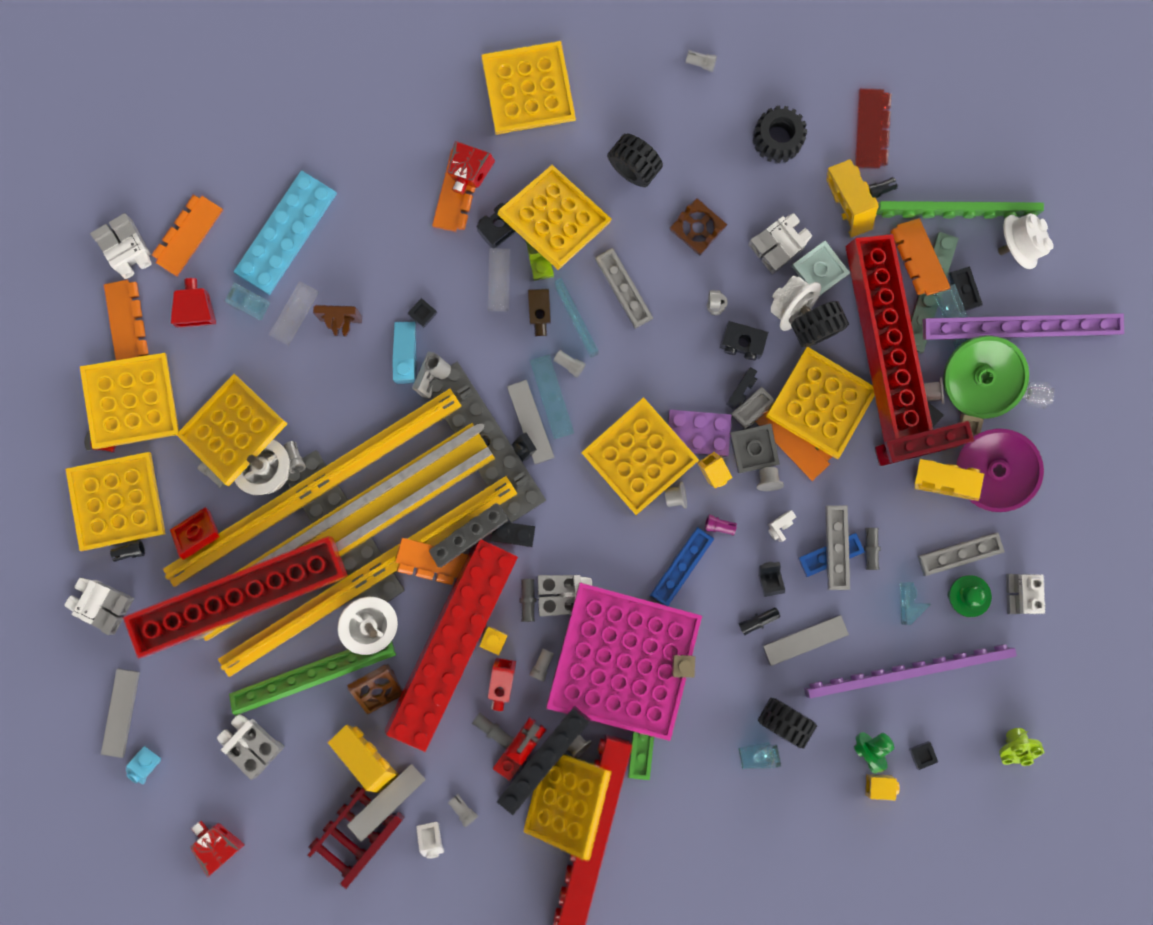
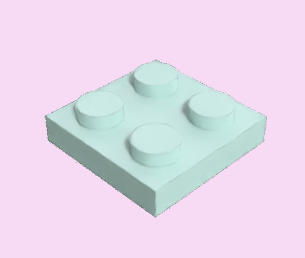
(821, 266)

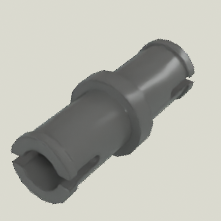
(872, 549)
(527, 600)
(492, 730)

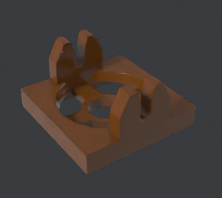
(698, 206)
(337, 317)
(372, 705)

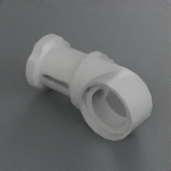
(716, 302)

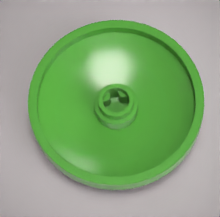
(986, 376)

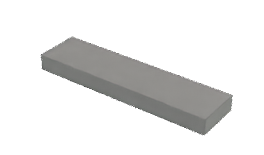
(623, 288)
(530, 420)
(837, 547)
(961, 554)
(805, 640)
(120, 713)
(386, 802)

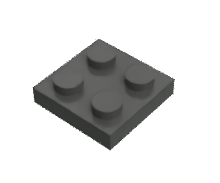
(754, 448)

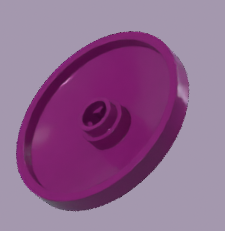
(1009, 465)

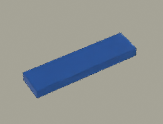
(682, 567)

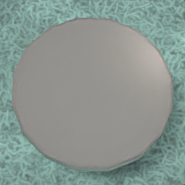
(934, 391)
(769, 479)
(676, 496)
(579, 746)

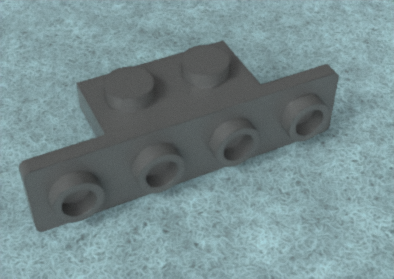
(468, 535)

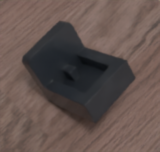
(771, 579)

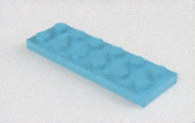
(285, 232)

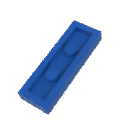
(817, 560)

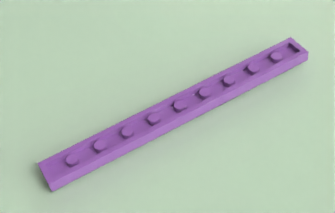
(1023, 326)
(918, 669)

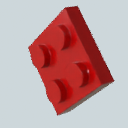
(194, 533)

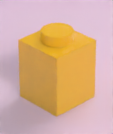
(714, 470)
(493, 640)
(881, 787)

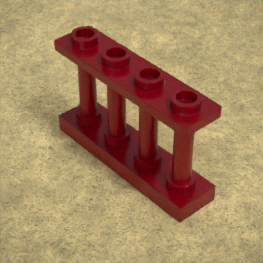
(924, 443)
(362, 856)

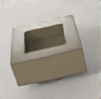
(975, 423)
(683, 666)

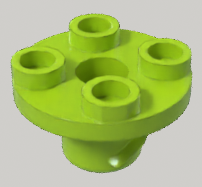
(1020, 748)

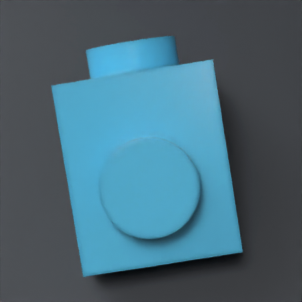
(142, 765)

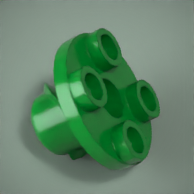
(970, 596)
(874, 750)

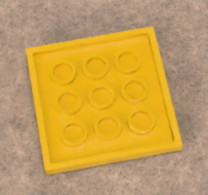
(528, 87)
(554, 217)
(129, 400)
(822, 403)
(231, 429)
(640, 456)
(115, 501)
(568, 806)

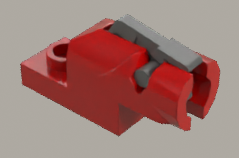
(519, 749)

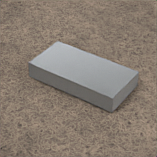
(753, 408)

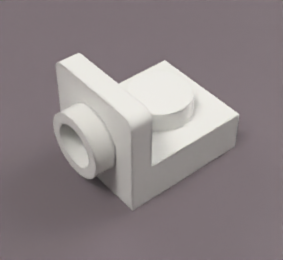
(783, 522)
(429, 840)

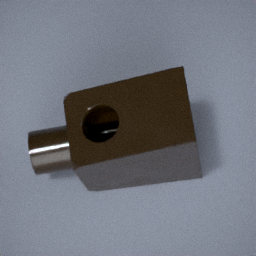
(539, 300)

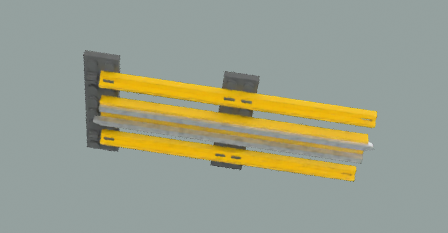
(373, 510)

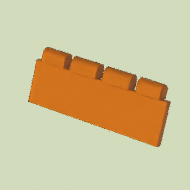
(451, 204)
(186, 240)
(922, 258)
(122, 316)
(801, 452)
(417, 555)

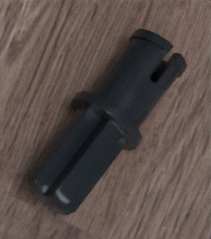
(759, 621)

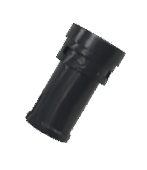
(877, 189)
(133, 550)

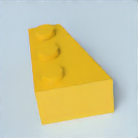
(853, 196)
(949, 480)
(363, 759)

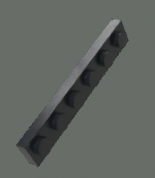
(543, 760)

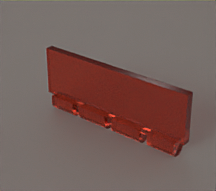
(869, 128)

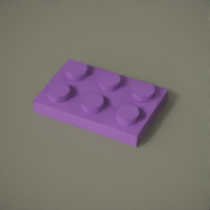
(702, 431)

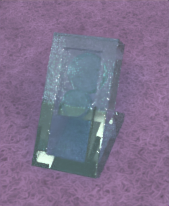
(247, 301)
(909, 609)
(760, 756)

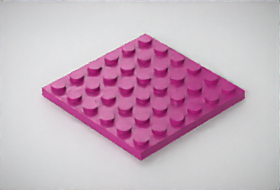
(620, 661)

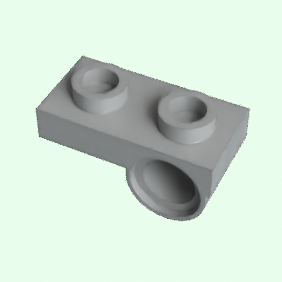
(432, 369)

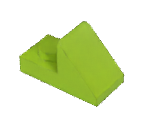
(540, 266)

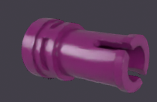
(715, 524)

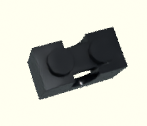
(490, 233)
(755, 337)

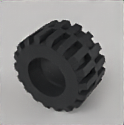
(787, 120)
(635, 160)
(820, 324)
(787, 723)

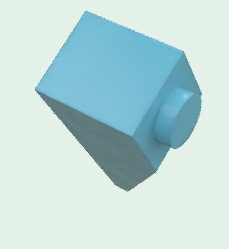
(404, 353)

